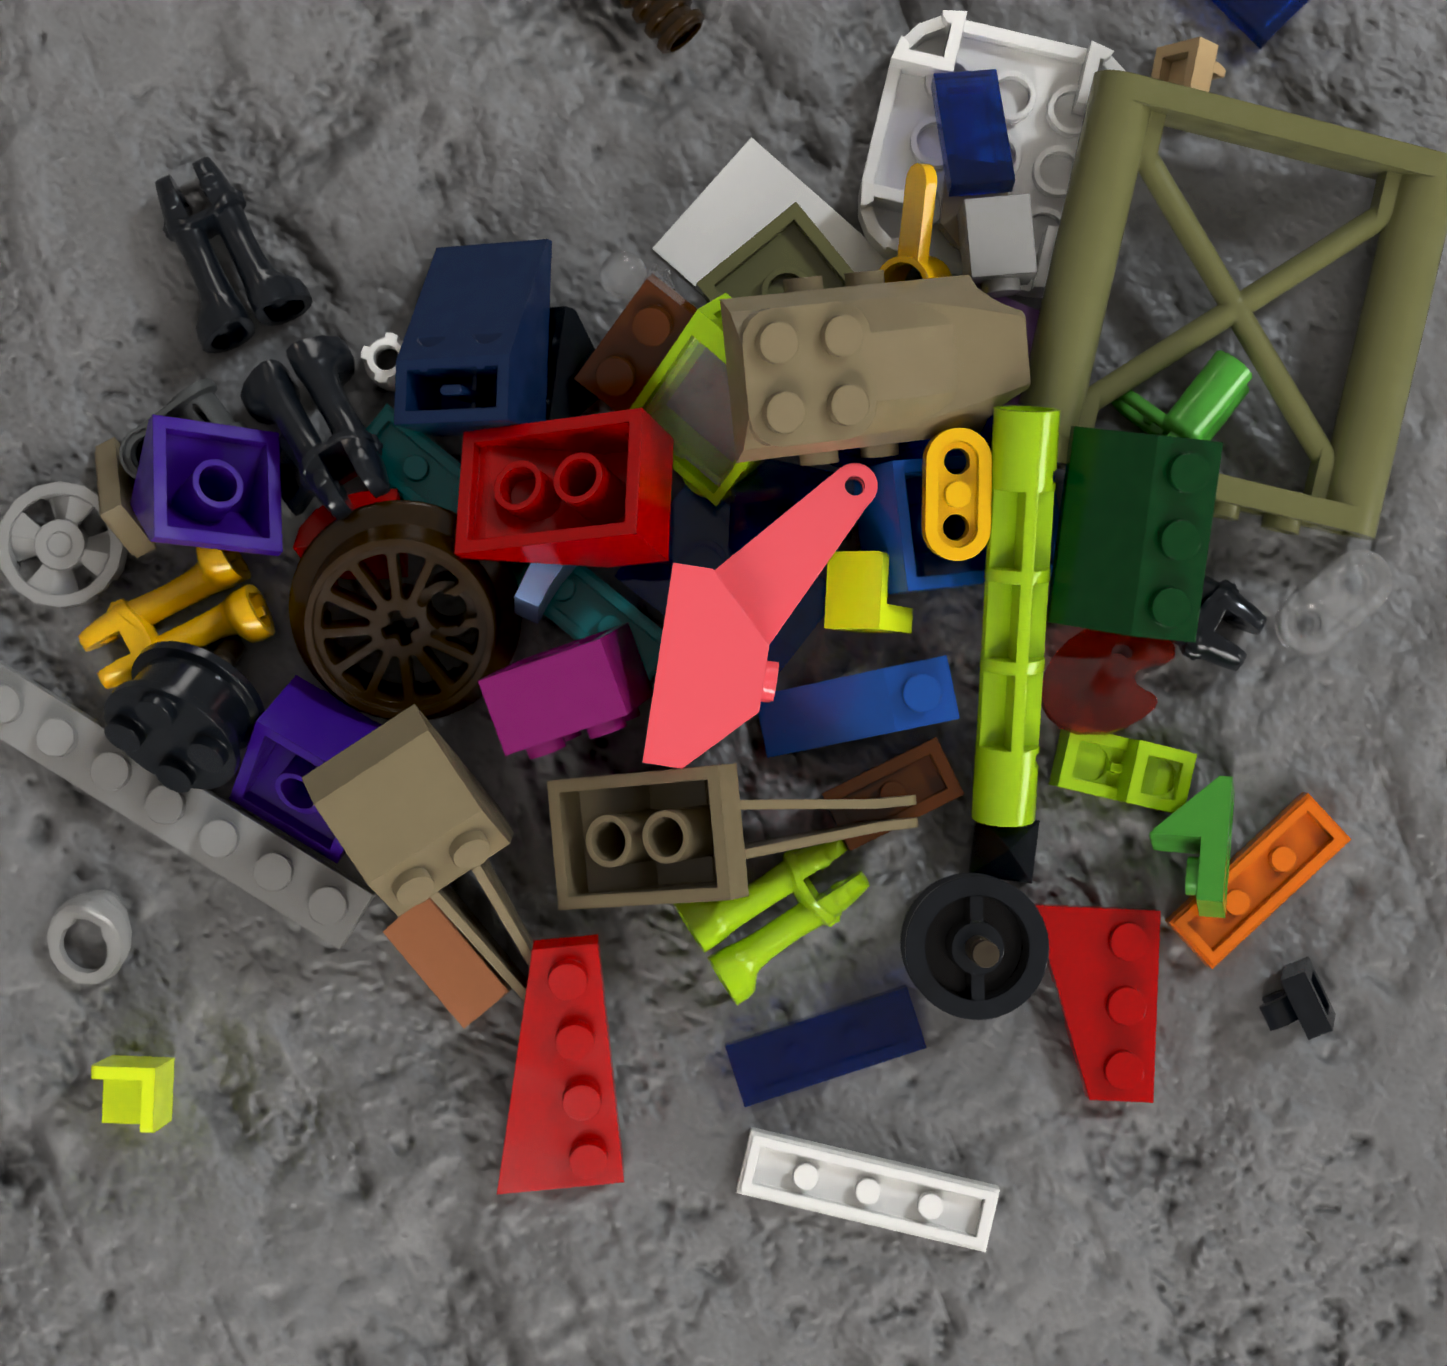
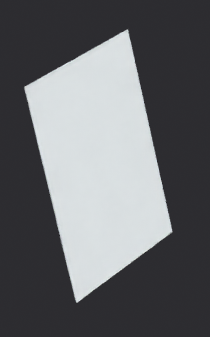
(740, 204)

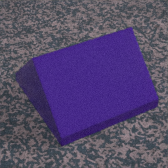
(209, 486)

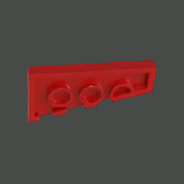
(563, 1086)

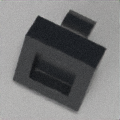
(1300, 999)

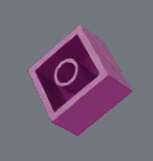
(567, 689)

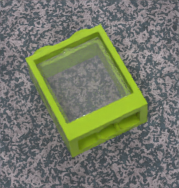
(693, 405)

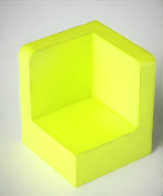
(859, 595)
(136, 1090)

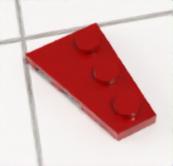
(1108, 994)

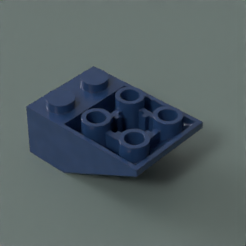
(477, 340)

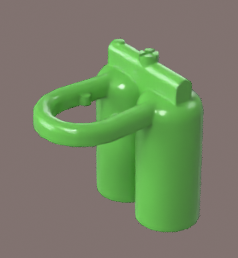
(1200, 408)

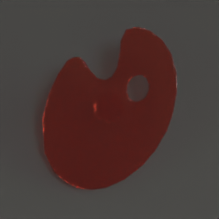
(1096, 690)

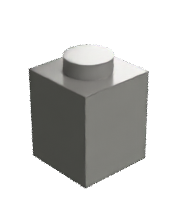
(997, 243)

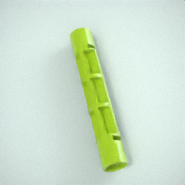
(1015, 615)

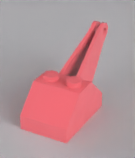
(725, 618)

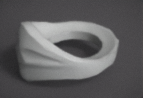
(106, 911)

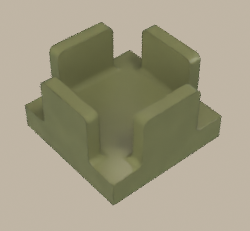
(782, 250)

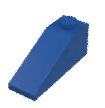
(859, 706)

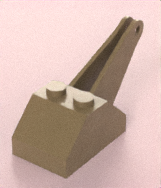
(418, 823)
(674, 835)

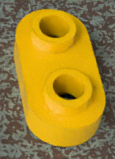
(961, 494)

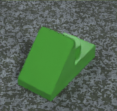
(1204, 829)

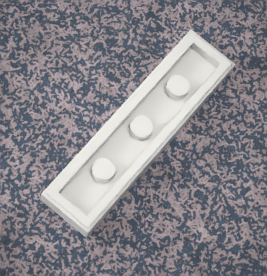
(868, 1189)

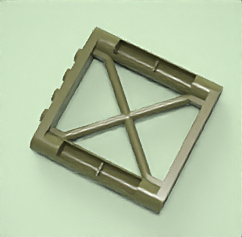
(1407, 210)

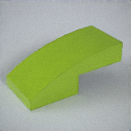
(1123, 770)

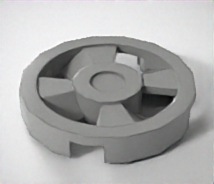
(60, 546)

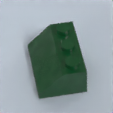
(1134, 533)

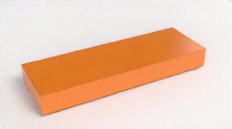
(1262, 878)

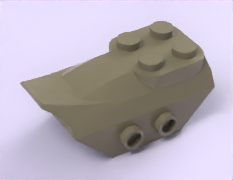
(867, 364)

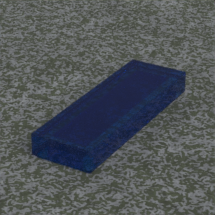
(825, 1045)

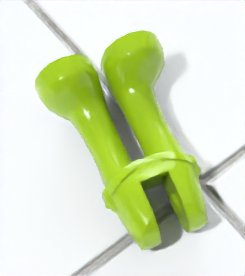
(741, 961)

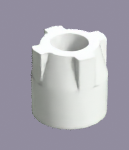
(383, 378)

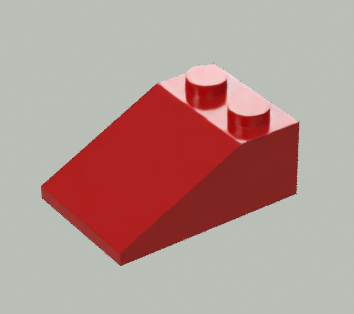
(567, 491)

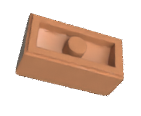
(447, 962)

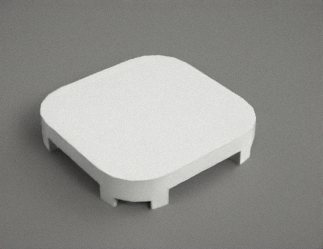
(1044, 108)

